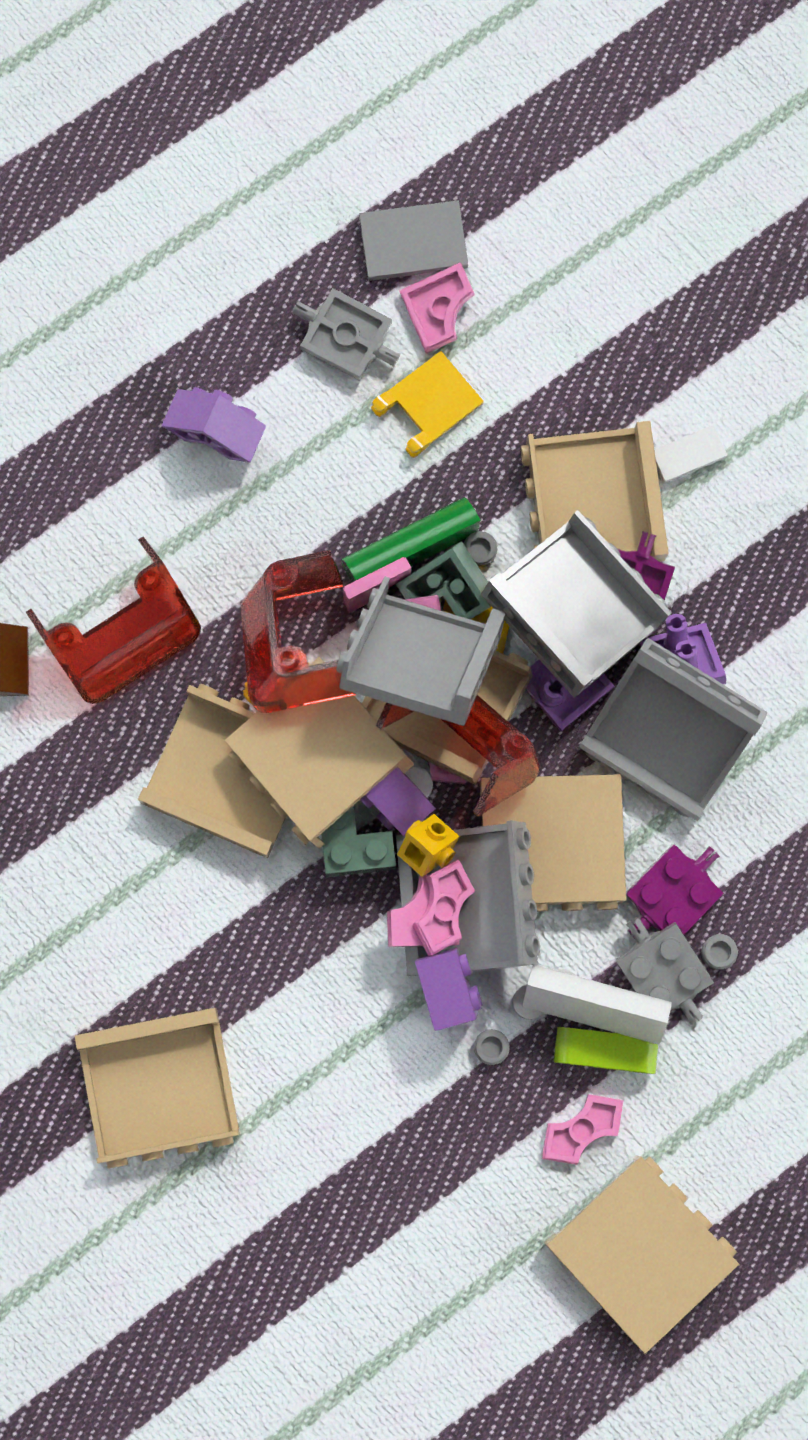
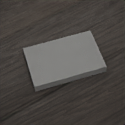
(413, 240)

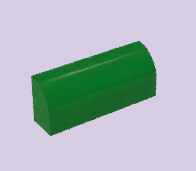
(416, 540)

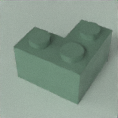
(453, 577)
(356, 854)

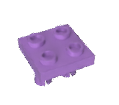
(692, 645)
(557, 701)

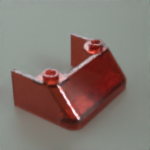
(129, 640)
(281, 675)
(496, 742)

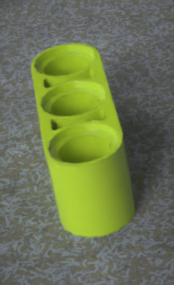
(605, 1050)

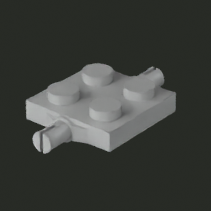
(346, 334)
(665, 967)

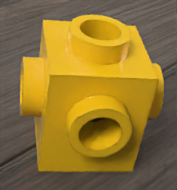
(428, 845)

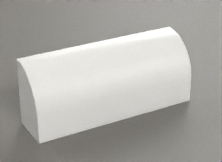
(597, 1004)

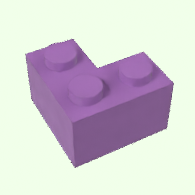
(214, 422)
(398, 801)
(447, 990)

